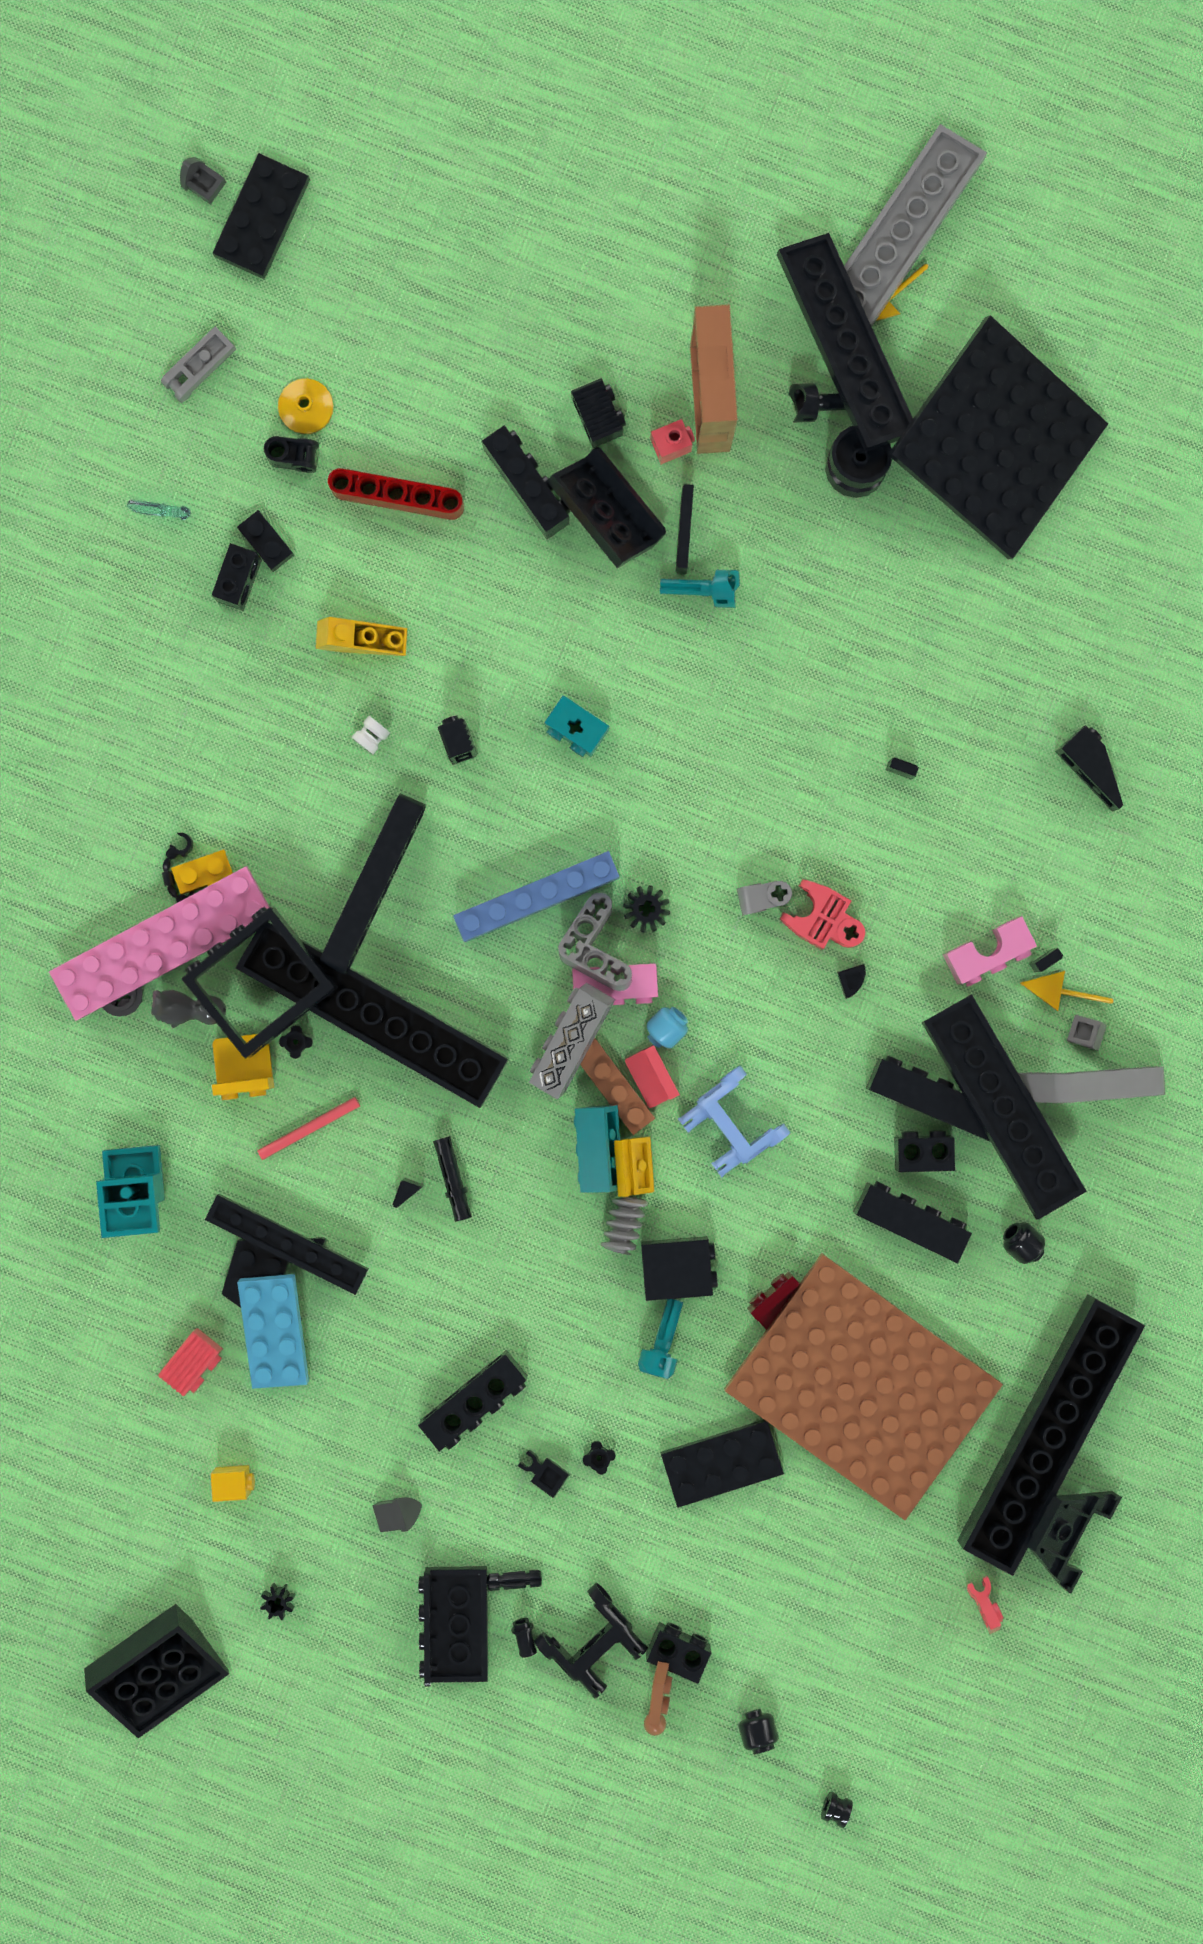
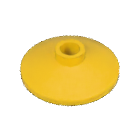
(310, 418)

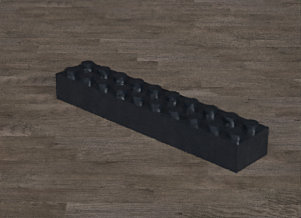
(379, 1018)
(1050, 1434)

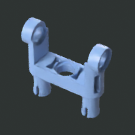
(740, 1149)

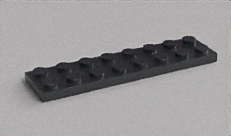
(846, 341)
(1004, 1107)

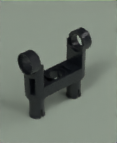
(579, 1665)

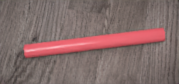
(308, 1128)

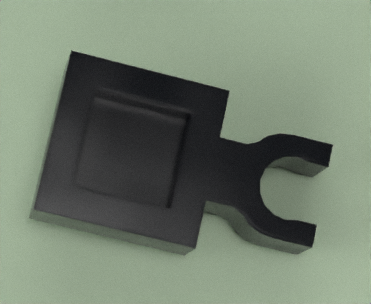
(548, 1476)

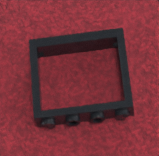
(221, 950)

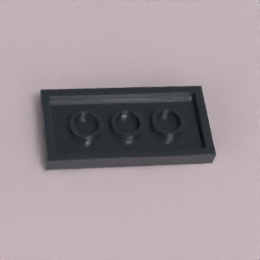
(261, 216)
(722, 1463)

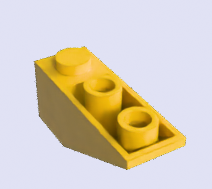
(360, 637)

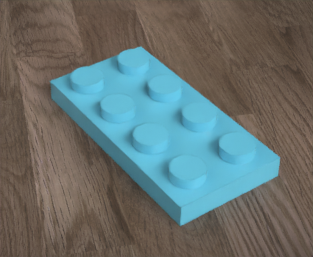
(273, 1331)

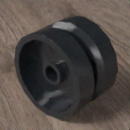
(854, 470)

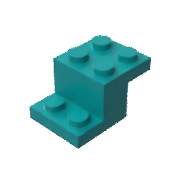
(130, 1191)

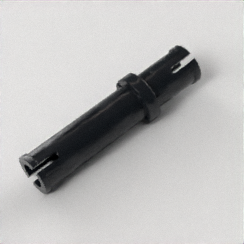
(452, 1179)

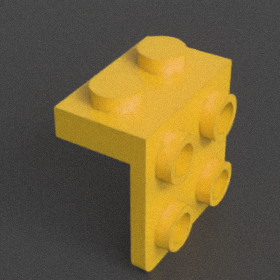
(239, 1074)

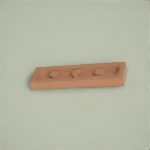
(616, 1088)

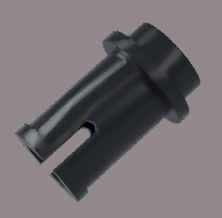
(524, 1637)

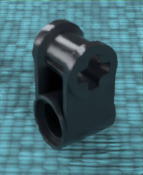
(294, 453)

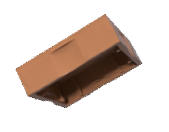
(713, 379)

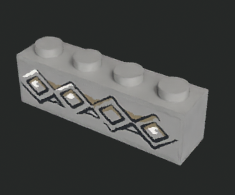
(571, 1041)

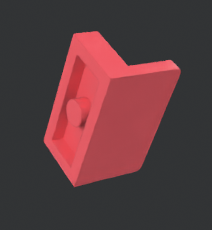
(651, 1077)

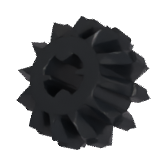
(640, 901)

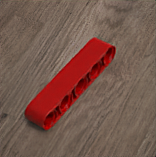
(384, 487)

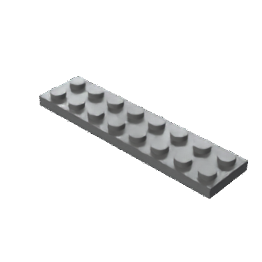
(911, 218)

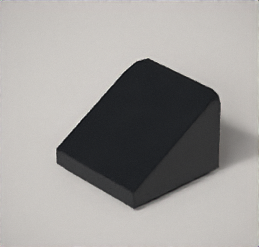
(405, 1191)

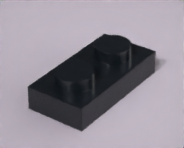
(265, 541)

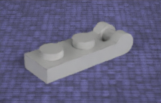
(198, 364)

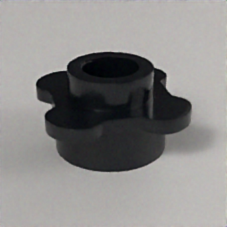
(303, 1041)
(599, 1466)

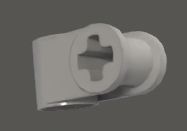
(758, 897)

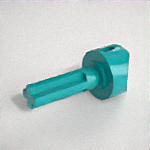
(720, 588)
(657, 1360)

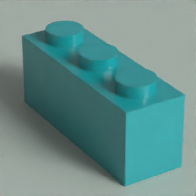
(596, 1133)

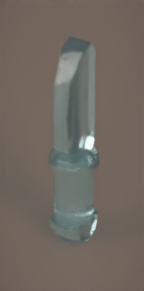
(162, 510)

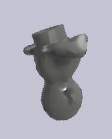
(177, 1008)

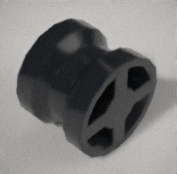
(836, 1809)

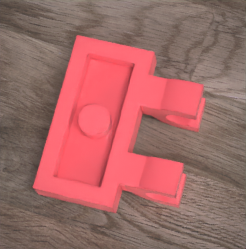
(990, 1612)

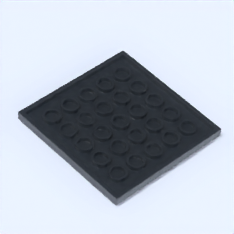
(998, 438)

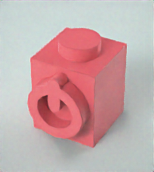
(672, 441)

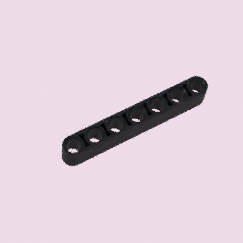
(372, 884)

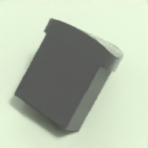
(200, 179)
(397, 1514)

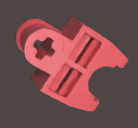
(823, 900)

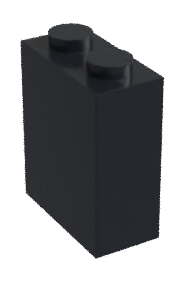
(678, 1268)

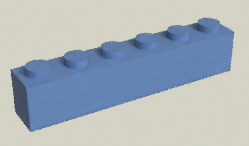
(536, 896)

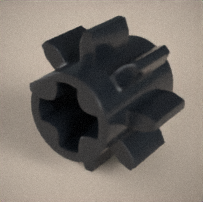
(271, 1607)

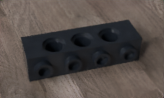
(502, 1368)

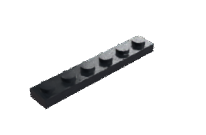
(286, 1244)

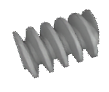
(624, 1224)

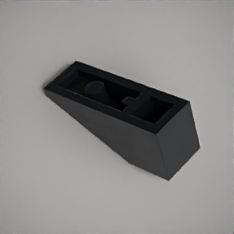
(1090, 761)

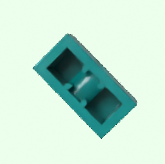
(567, 713)

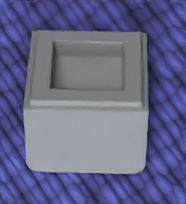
(1086, 1032)

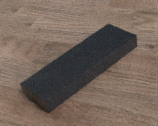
(684, 529)

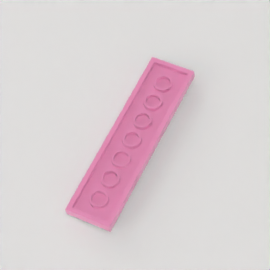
(158, 944)

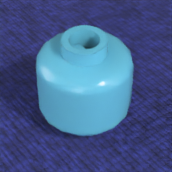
(667, 1027)

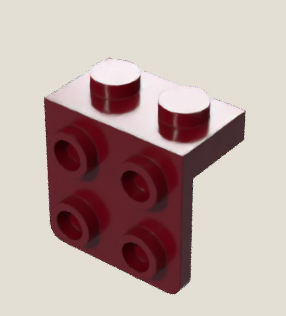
(767, 1305)

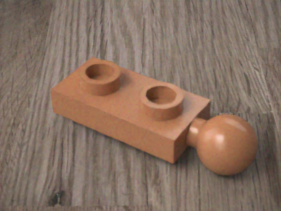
(655, 1721)

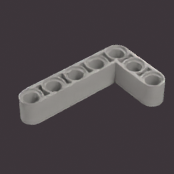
(1094, 1085)

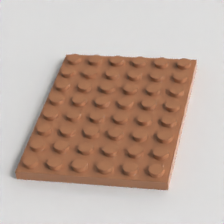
(863, 1386)

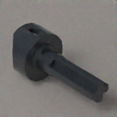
(810, 402)

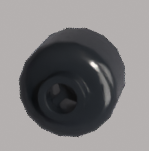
(1024, 1242)
(758, 1731)

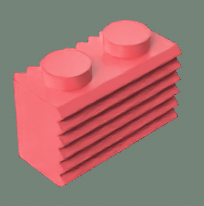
(190, 1362)

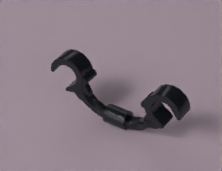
(167, 875)

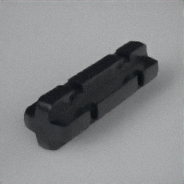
(514, 1580)

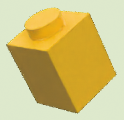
(232, 1483)

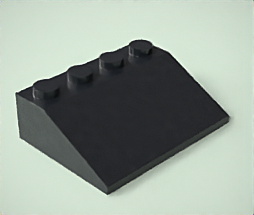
(154, 1672)

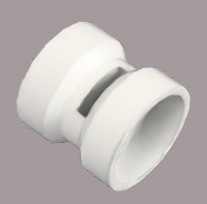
(367, 740)

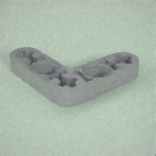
(586, 951)

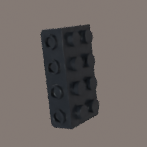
(608, 507)
(454, 1624)

